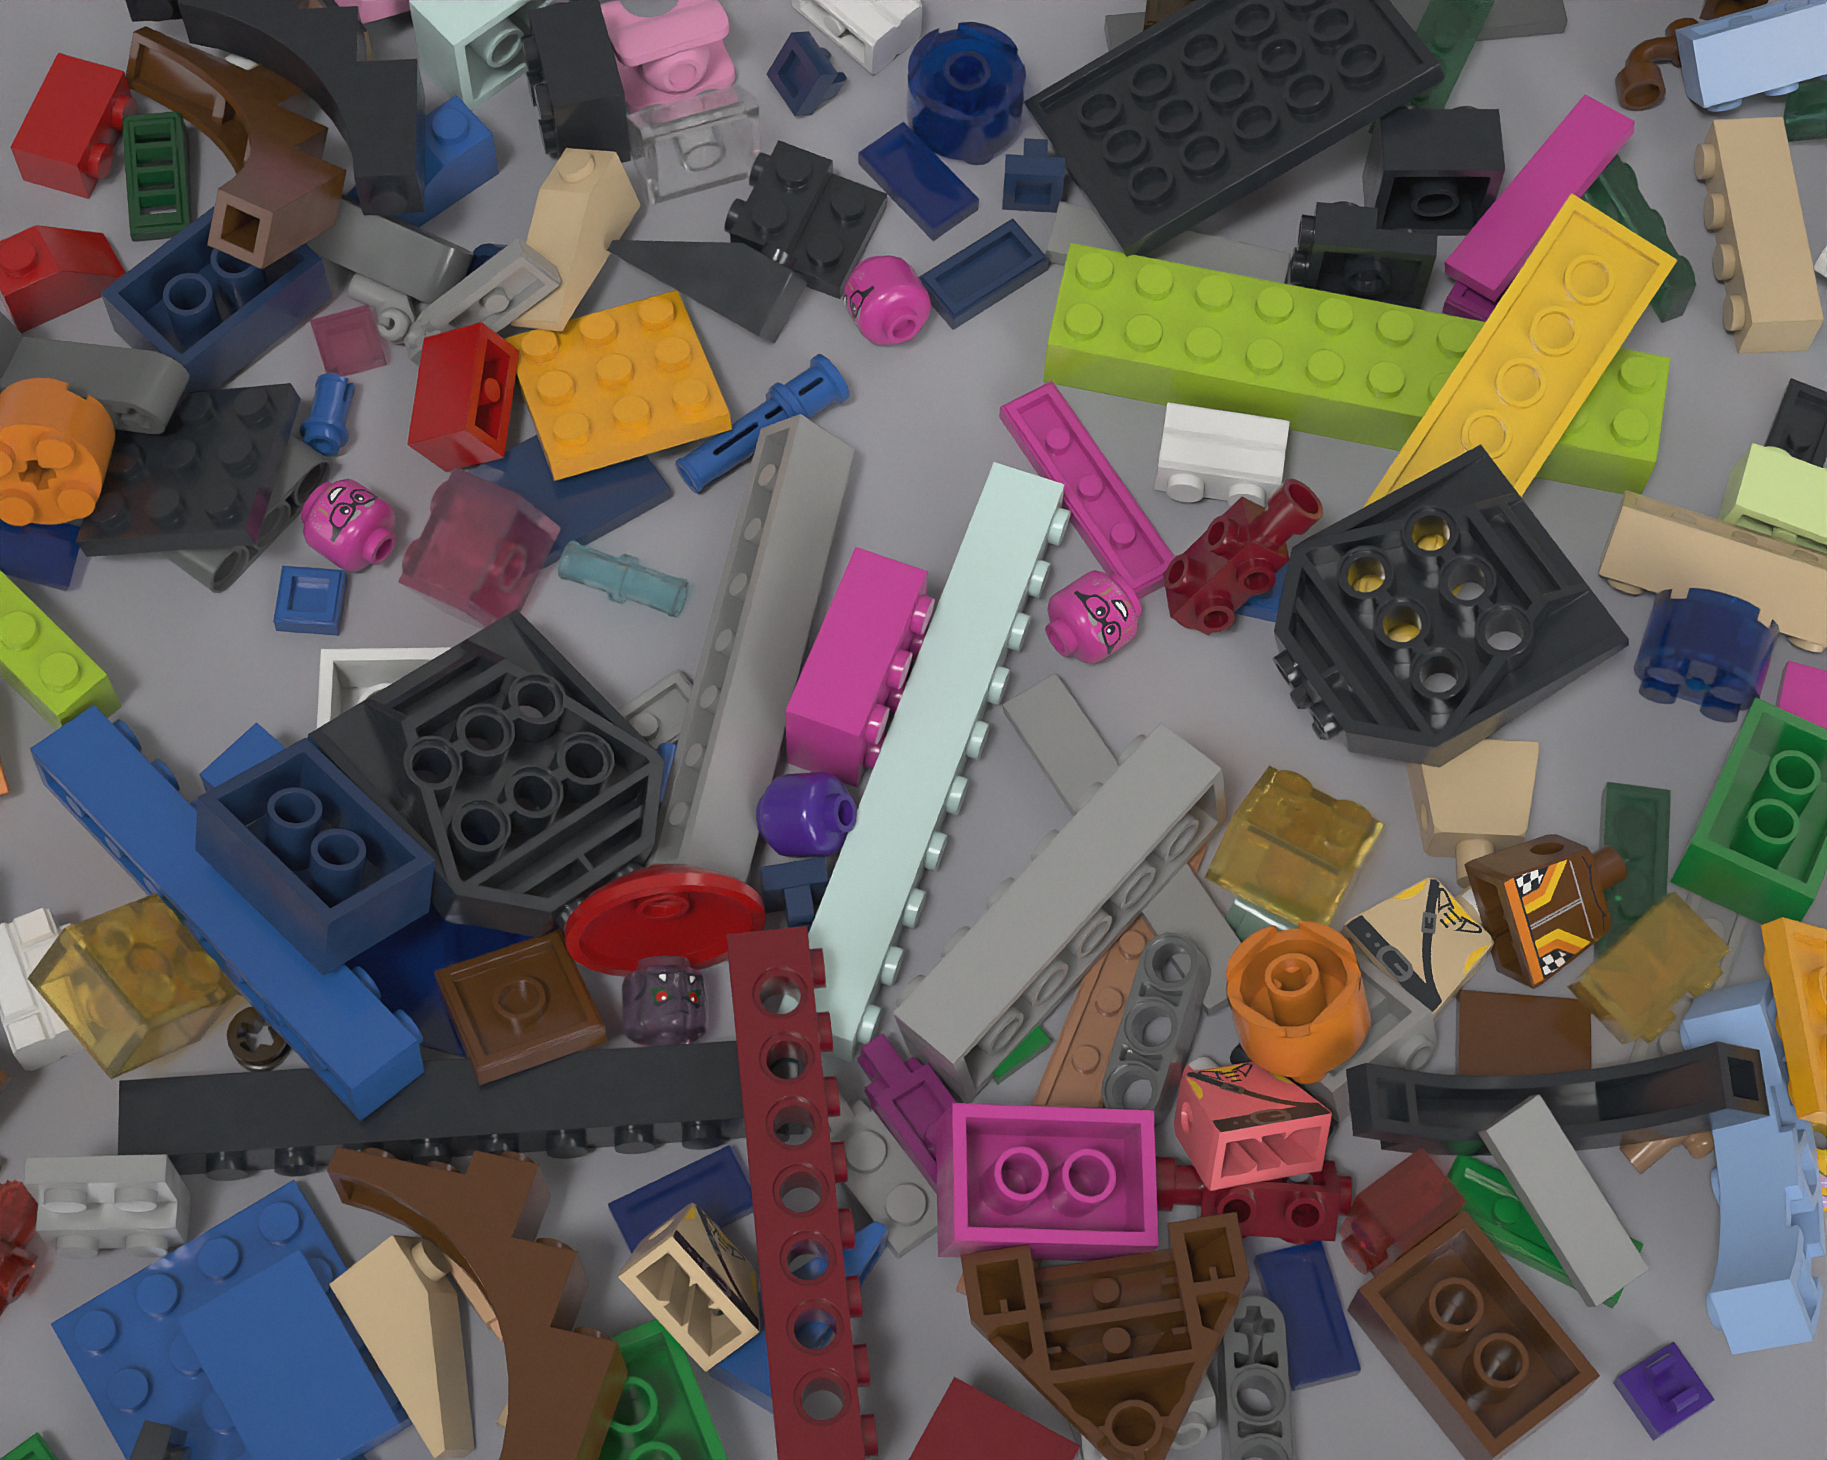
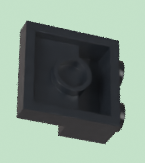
(807, 215)
(1349, 256)

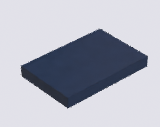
(580, 504)

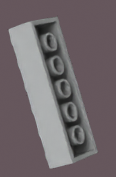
(1062, 910)

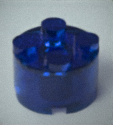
(965, 92)
(1705, 652)

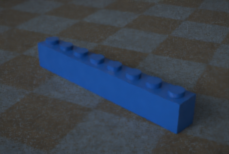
(151, 834)

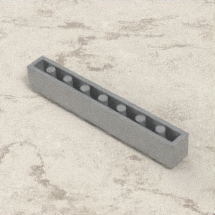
(753, 649)

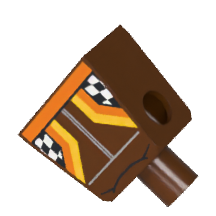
(1543, 903)

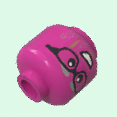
(886, 300)
(349, 525)
(1093, 617)

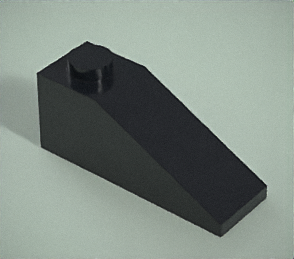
(729, 278)

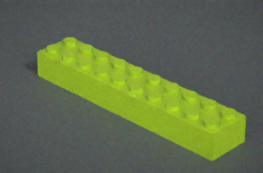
(1315, 360)

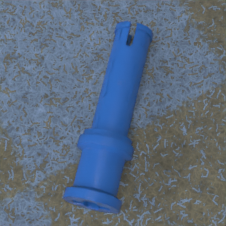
(802, 395)

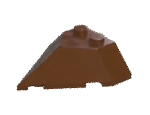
(1116, 1336)

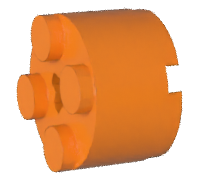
(51, 452)
(1298, 1000)

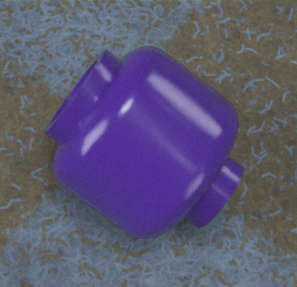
(806, 815)

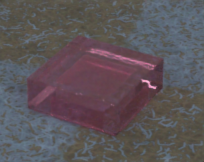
(348, 341)

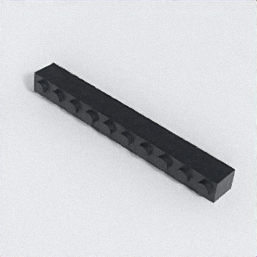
(561, 1107)

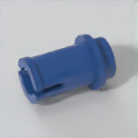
(326, 423)

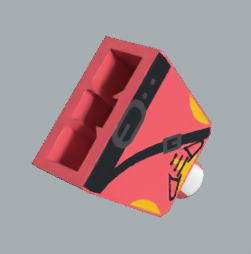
(1248, 1124)

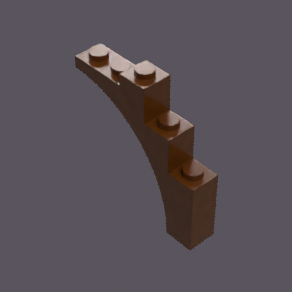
(259, 123)
(487, 1223)

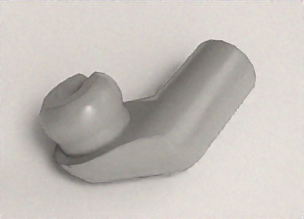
(393, 308)

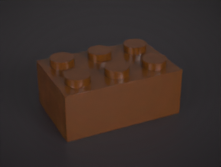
(1471, 1341)

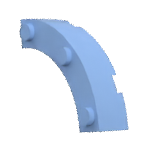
(1764, 1187)

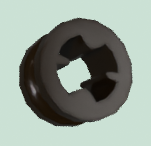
(266, 1056)

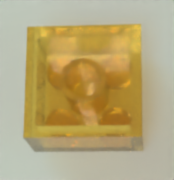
(1294, 848)
(132, 985)

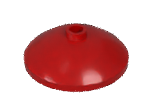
(661, 913)

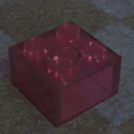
(478, 550)

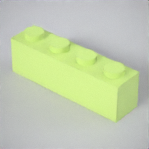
(1778, 497)

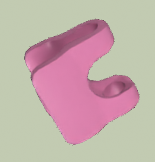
(670, 53)

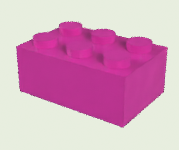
(858, 667)
(1046, 1178)

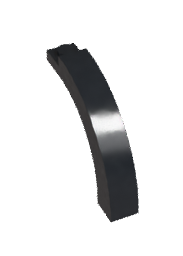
(1594, 1107)

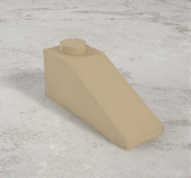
(572, 226)
(415, 1335)

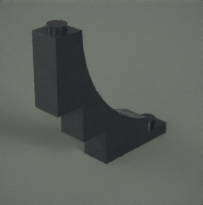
(325, 55)

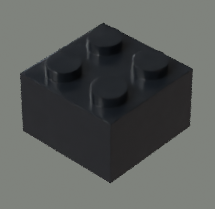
(575, 80)
(1434, 168)

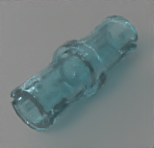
(623, 578)

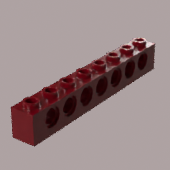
(760, 967)

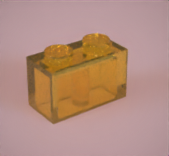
(1651, 970)

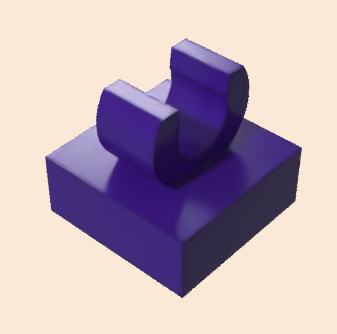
(1663, 1391)

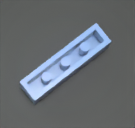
(1754, 52)

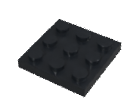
(197, 480)

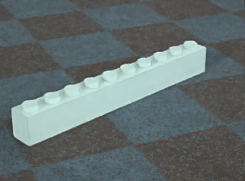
(927, 749)

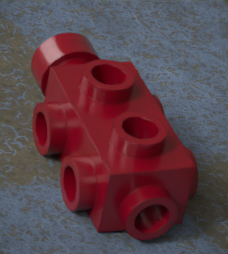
(1237, 557)
(1267, 1208)

